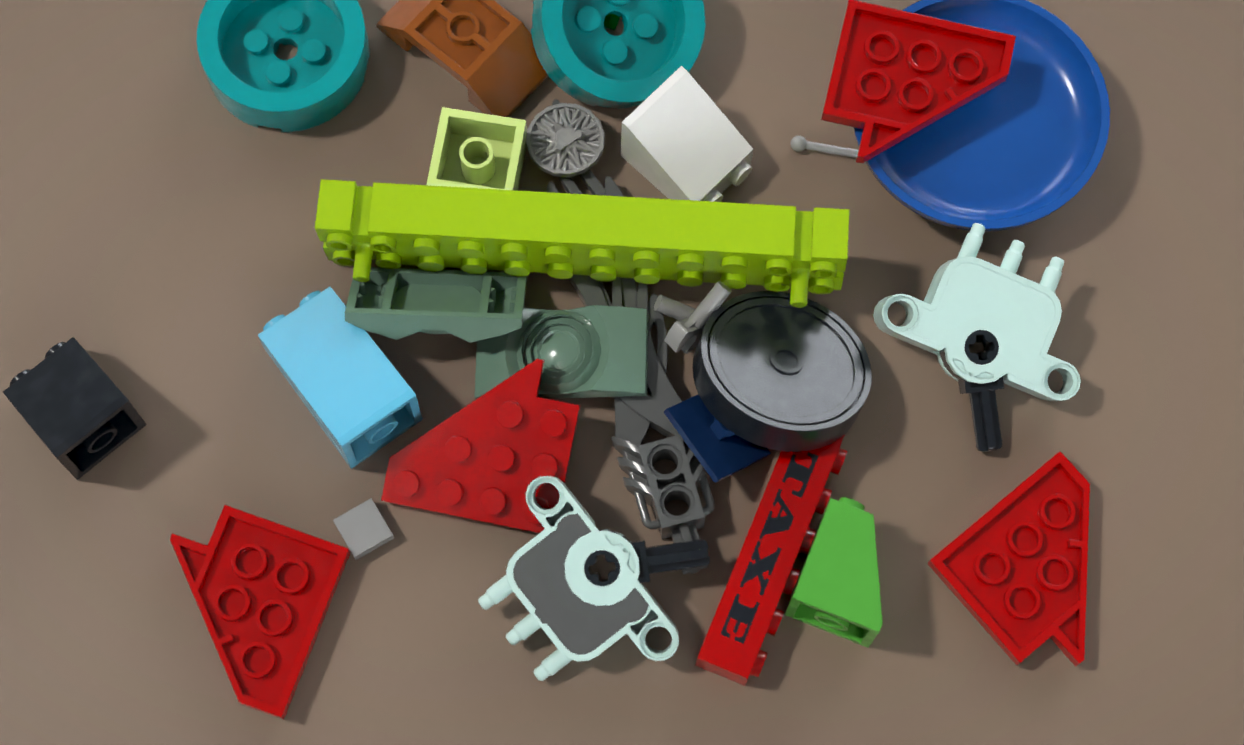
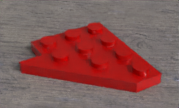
(489, 455)

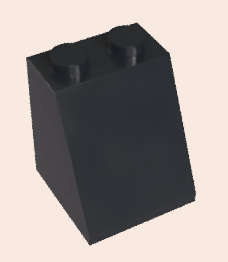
(74, 407)

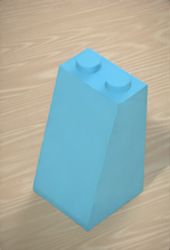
(341, 376)

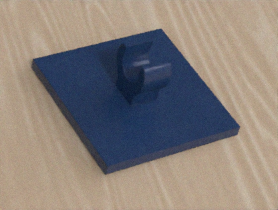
(711, 442)

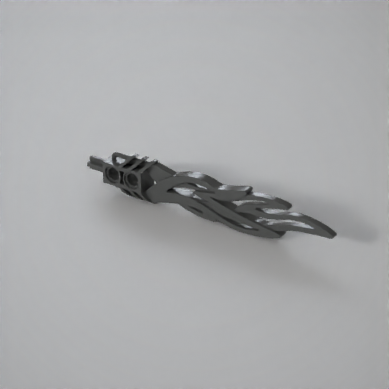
(639, 413)

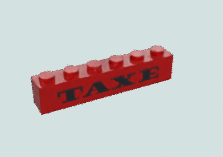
(767, 562)

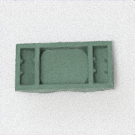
(437, 302)
(584, 351)

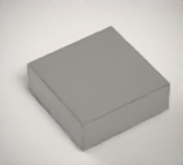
(363, 529)

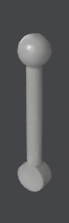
(799, 143)

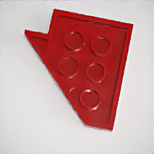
(908, 71)
(1027, 564)
(262, 601)

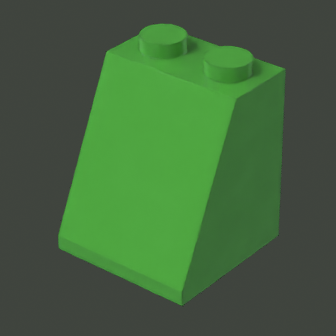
(841, 576)

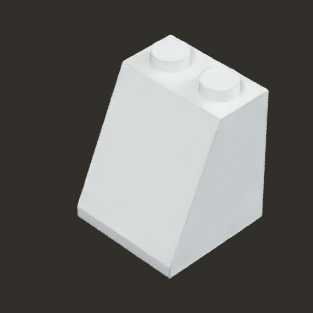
(685, 142)

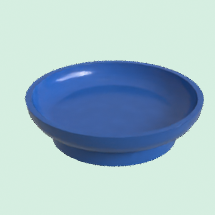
(1015, 146)

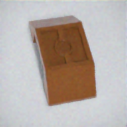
(473, 43)

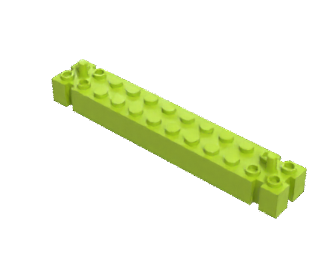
(583, 236)

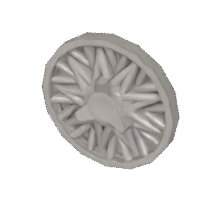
(565, 140)

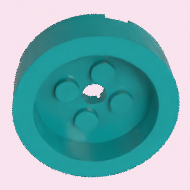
(239, 50)
(619, 68)

